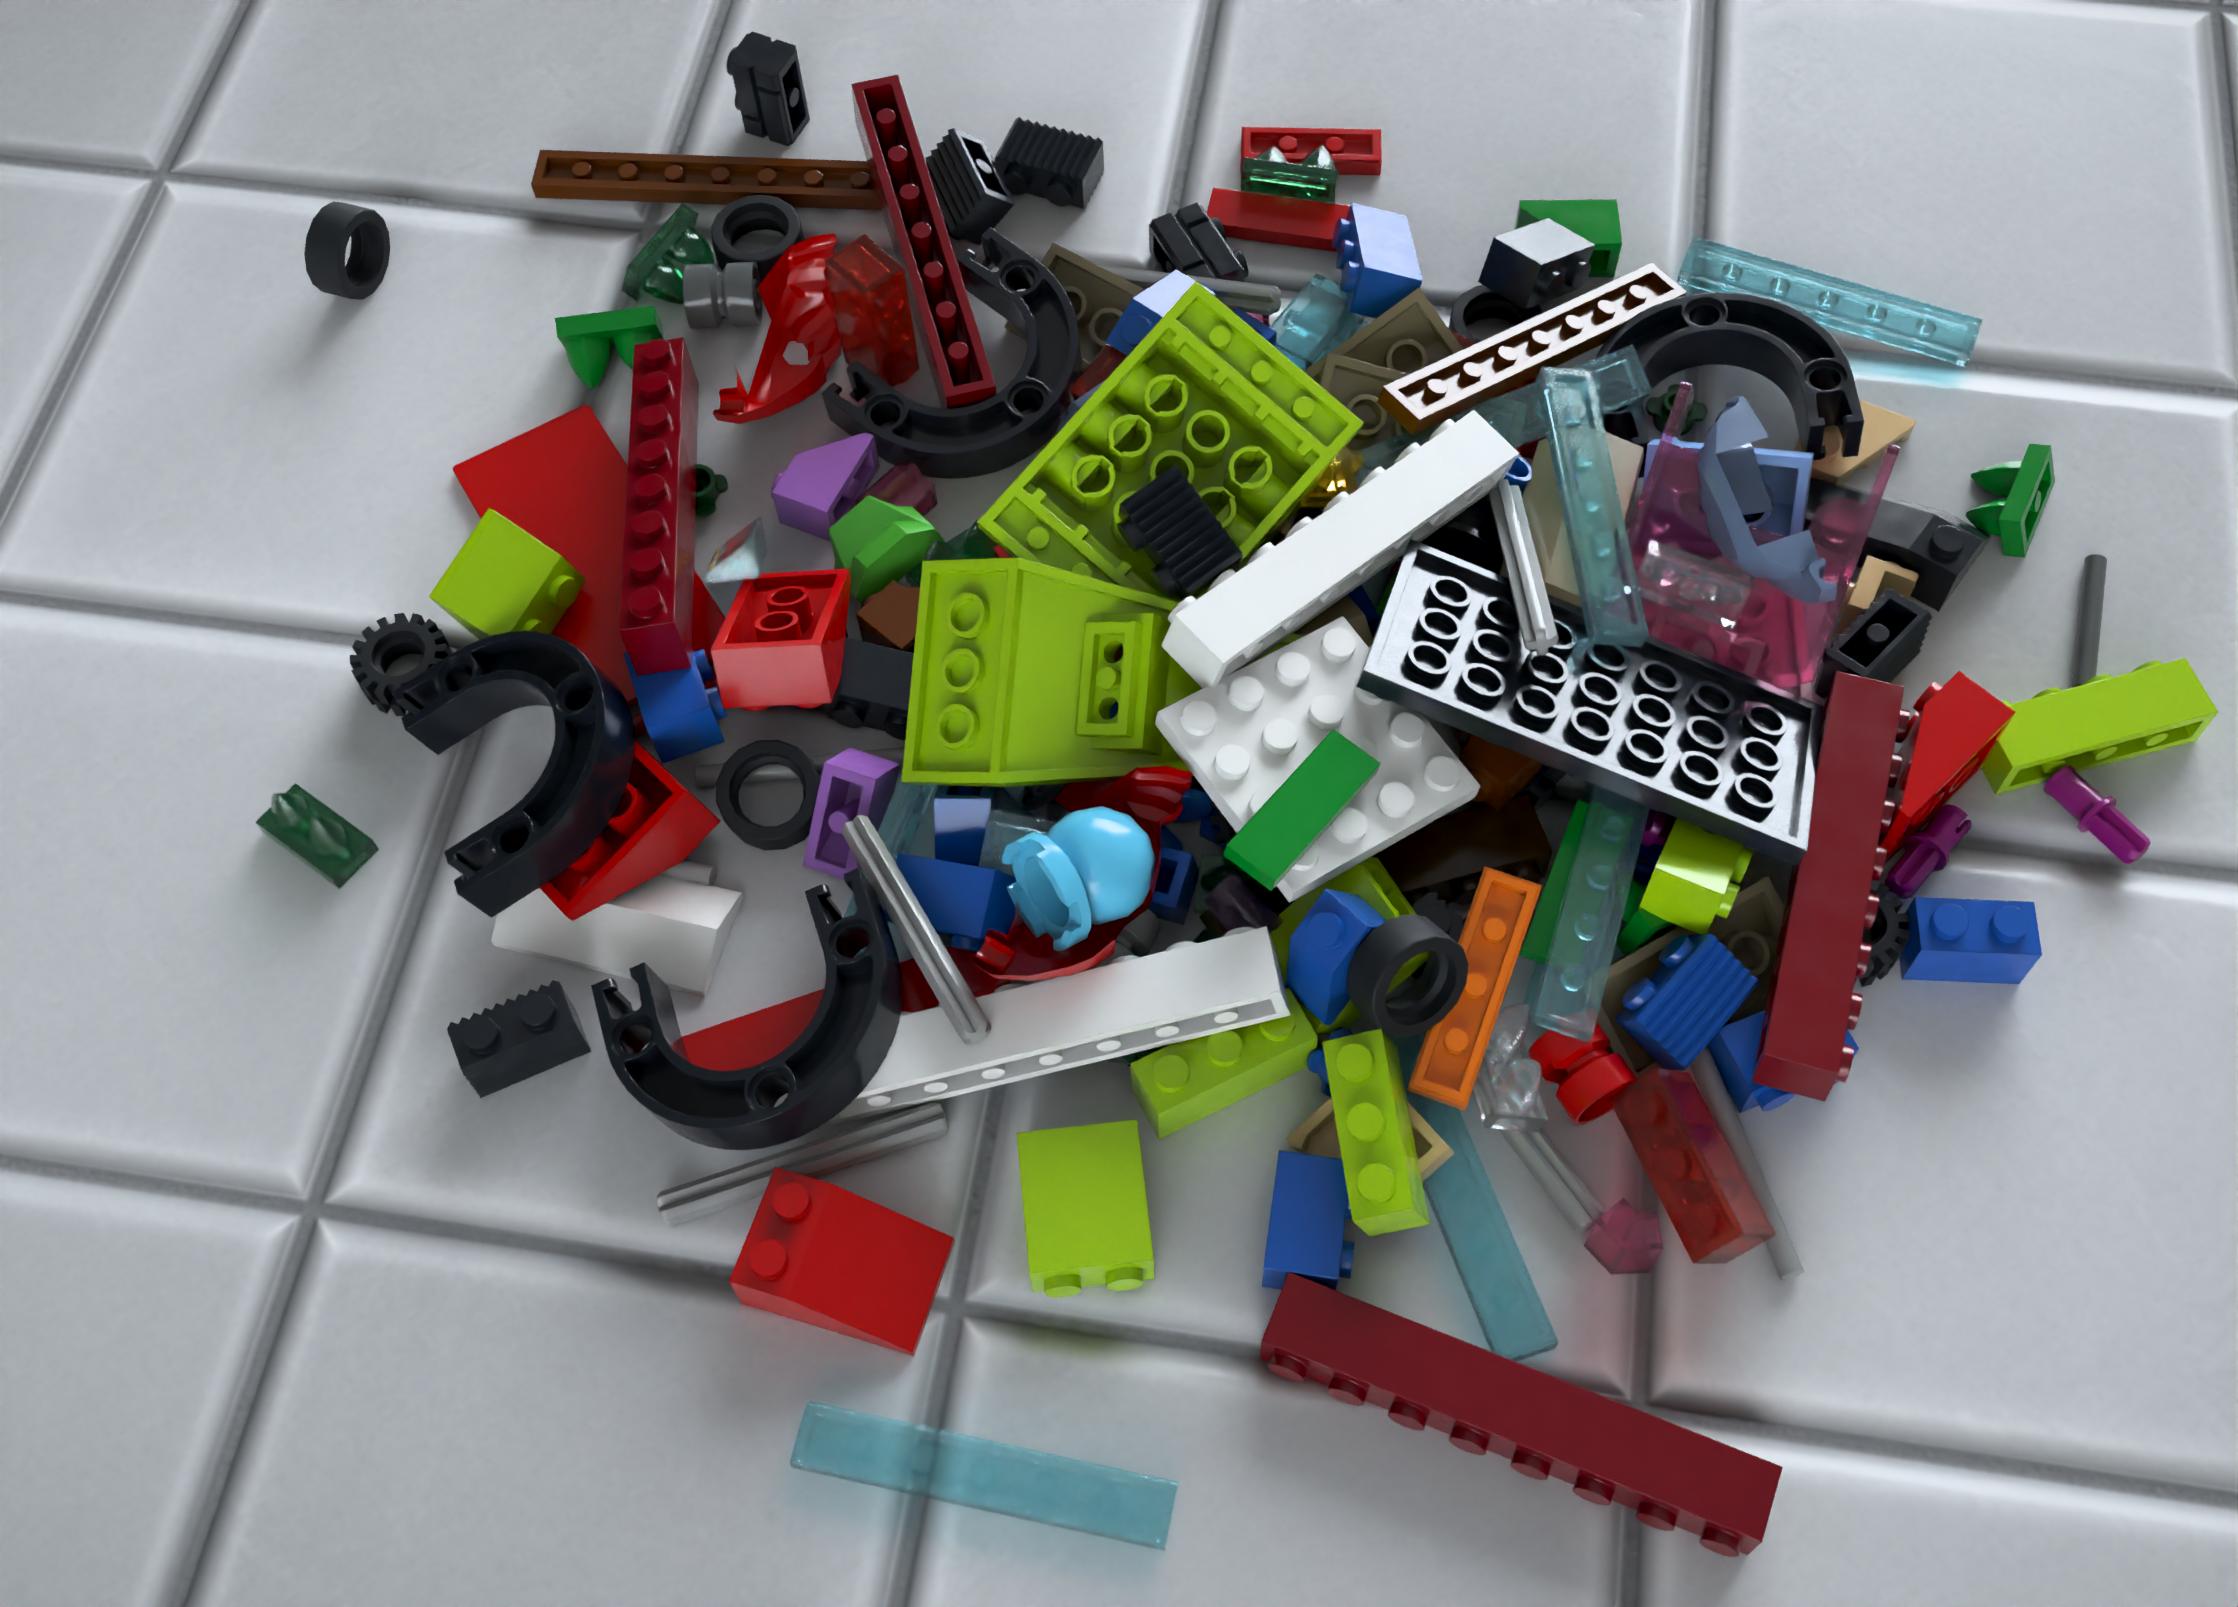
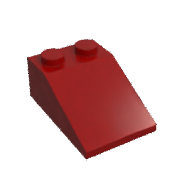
(783, 640)
(1942, 752)
(646, 835)
(840, 1262)

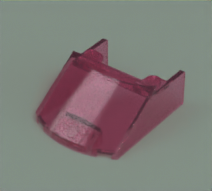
(1775, 634)

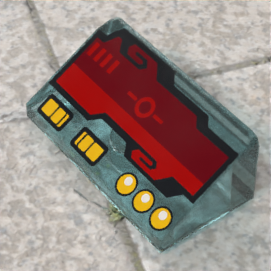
(739, 556)

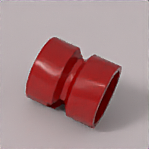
(1582, 1071)

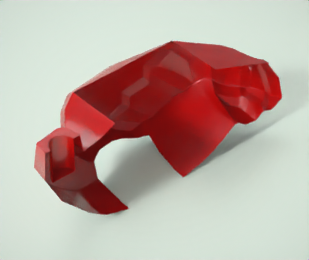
(799, 311)
(1151, 799)

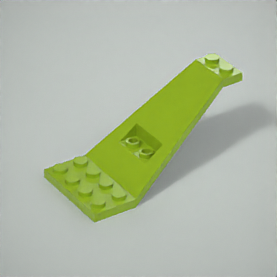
(1024, 674)

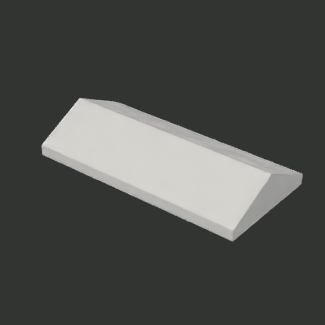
(662, 922)

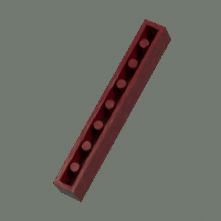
(922, 244)
(660, 509)
(1830, 893)
(1521, 1415)

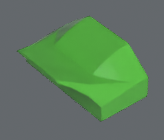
(879, 544)

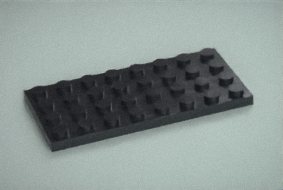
(1622, 717)

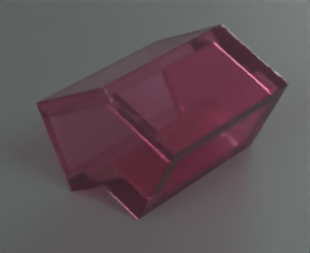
(904, 487)
(1626, 1239)

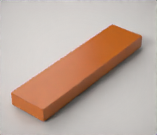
(1491, 945)

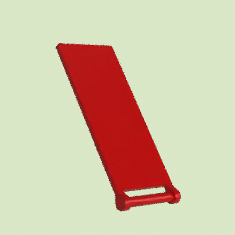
(570, 493)

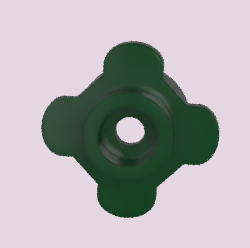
(1661, 408)
(712, 487)

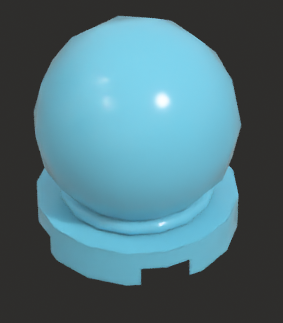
(1081, 874)

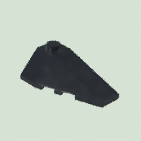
(1912, 536)

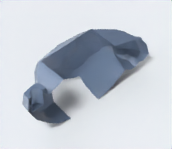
(1734, 487)

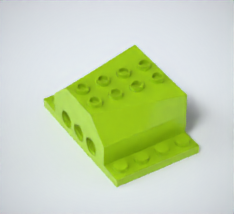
(1189, 396)

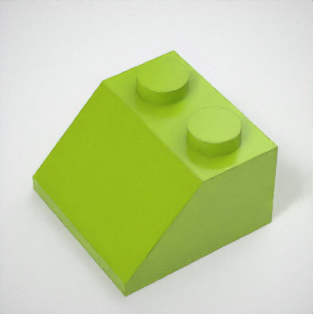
(506, 581)

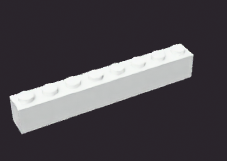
(1337, 551)
(1081, 1020)

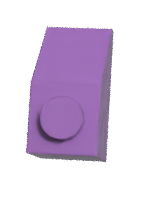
(824, 483)
(848, 787)

